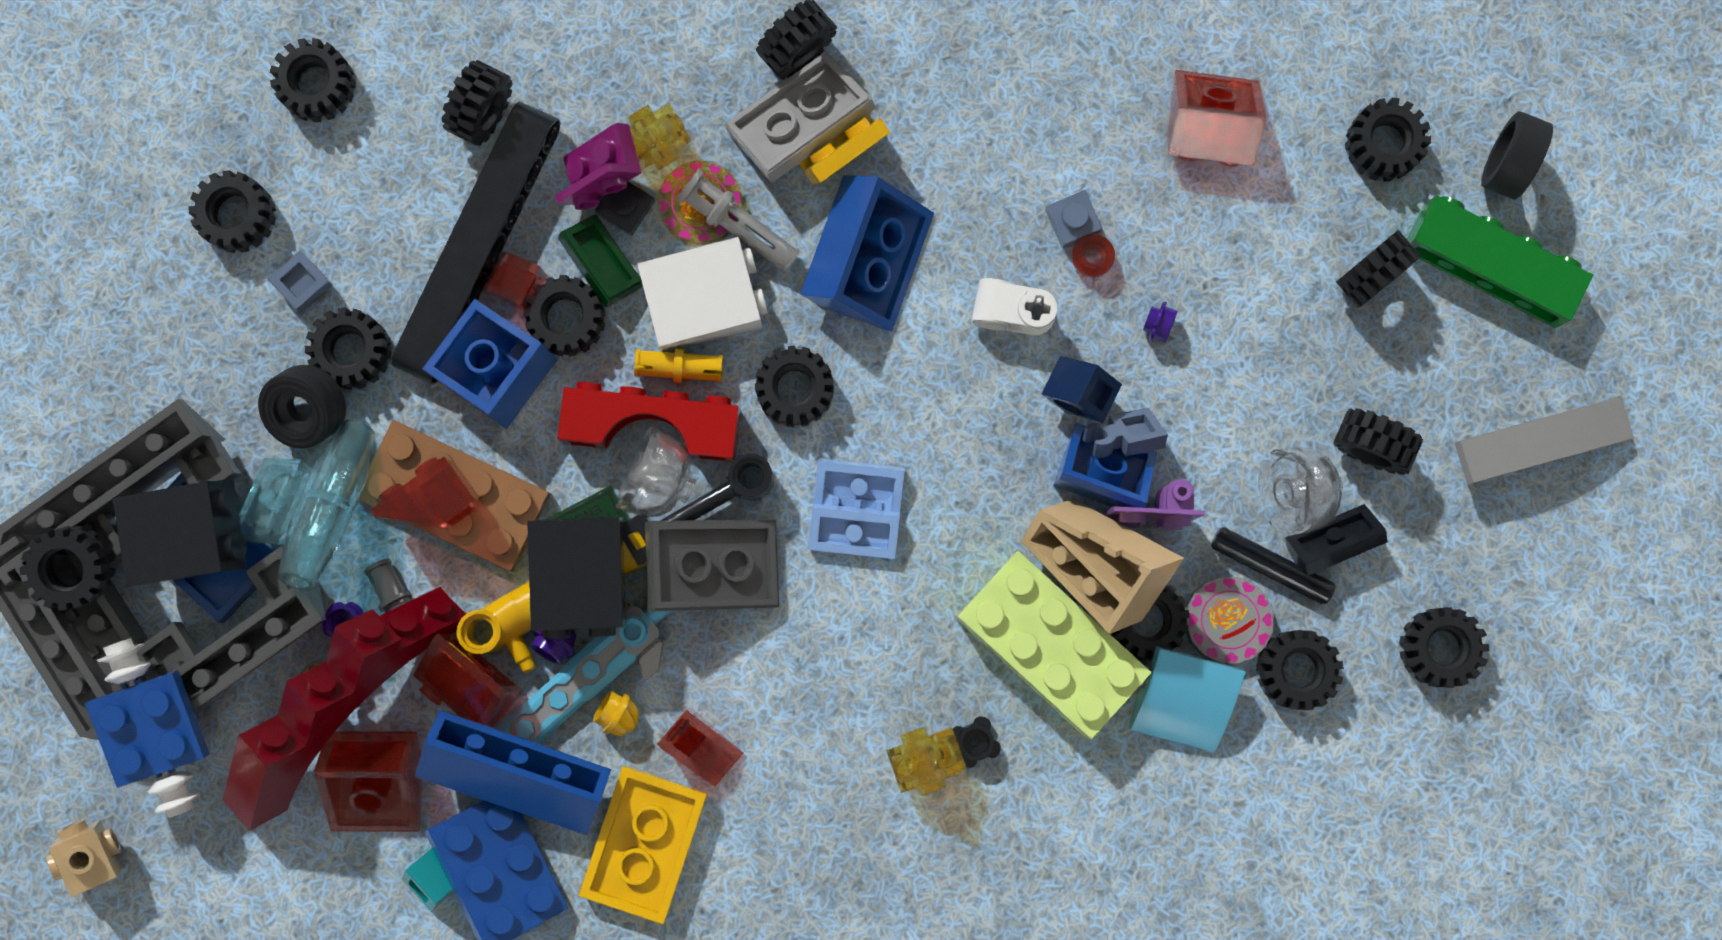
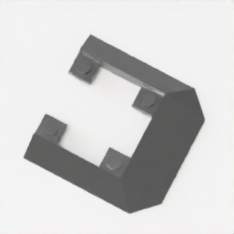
(70, 641)

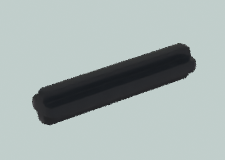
(1272, 565)

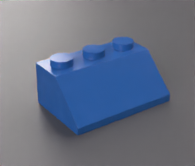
(867, 251)

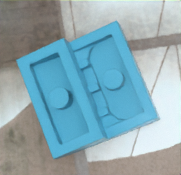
(1187, 699)

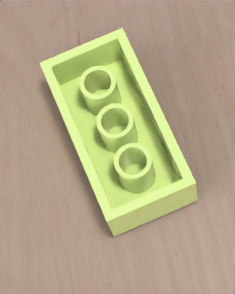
(1053, 645)

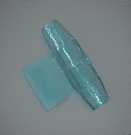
(309, 503)

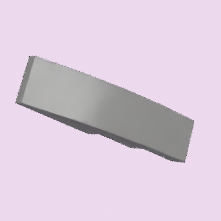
(1544, 440)

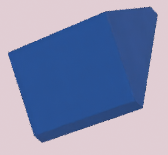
(1108, 480)

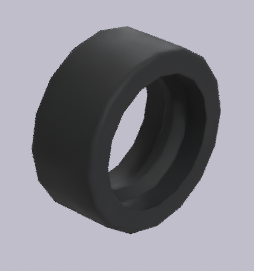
(1517, 155)

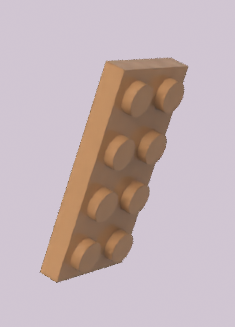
(492, 531)

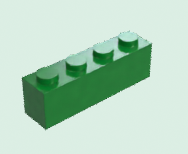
(1499, 261)

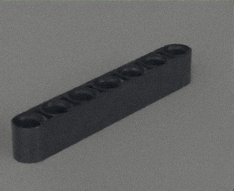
(478, 235)

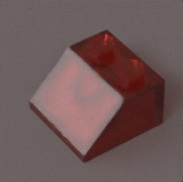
(1215, 118)
(465, 682)
(370, 781)

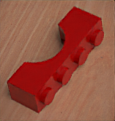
(595, 416)

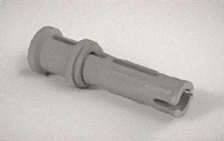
(780, 255)

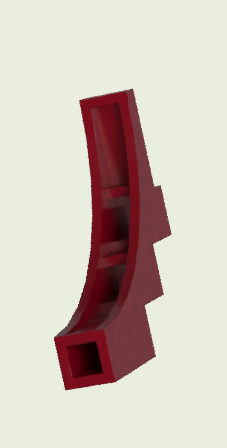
(315, 703)

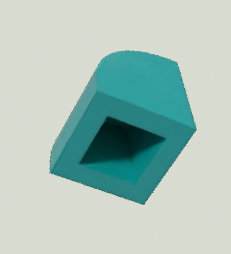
(428, 880)

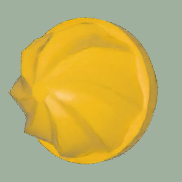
(616, 714)

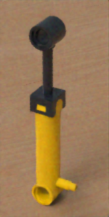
(511, 612)

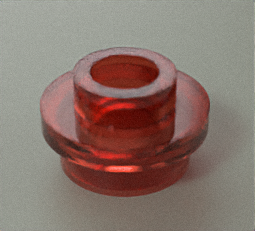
(1102, 246)

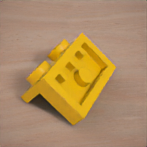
(843, 149)

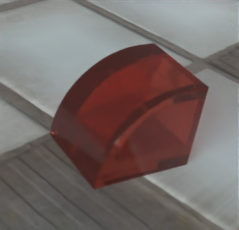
(514, 280)

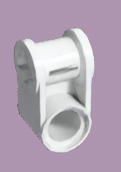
(1008, 307)

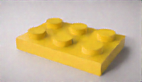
(643, 844)

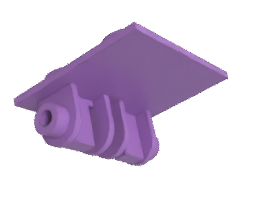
(1172, 509)

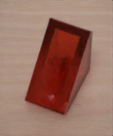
(700, 747)

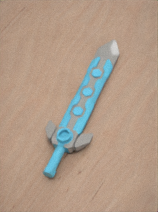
(589, 674)

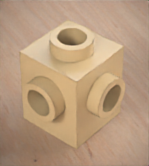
(79, 871)

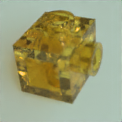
(657, 135)
(918, 764)

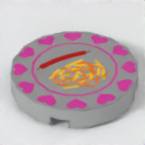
(1229, 620)

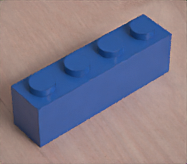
(512, 772)

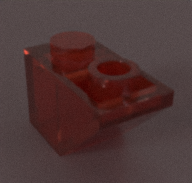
(433, 498)

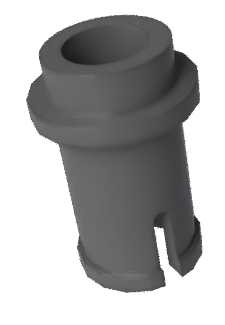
(387, 585)

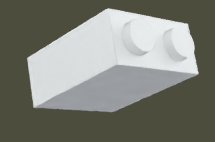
(702, 294)

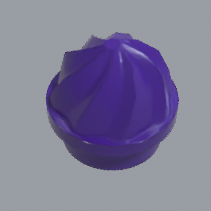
(554, 649)

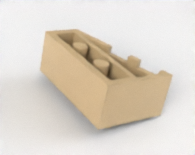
(1101, 562)

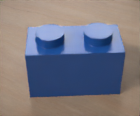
(490, 363)

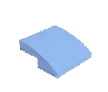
(856, 508)

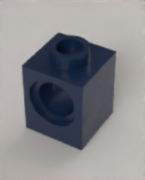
(1081, 389)

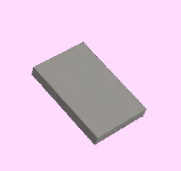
(799, 116)

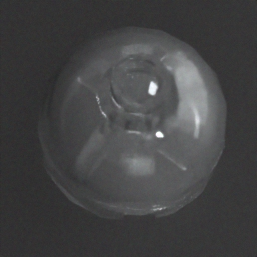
(656, 476)
(1301, 489)

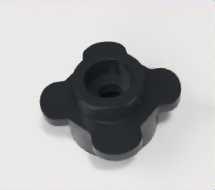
(987, 745)

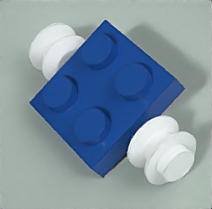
(148, 728)

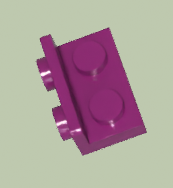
(600, 167)

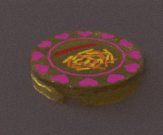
(684, 220)

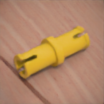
(678, 365)

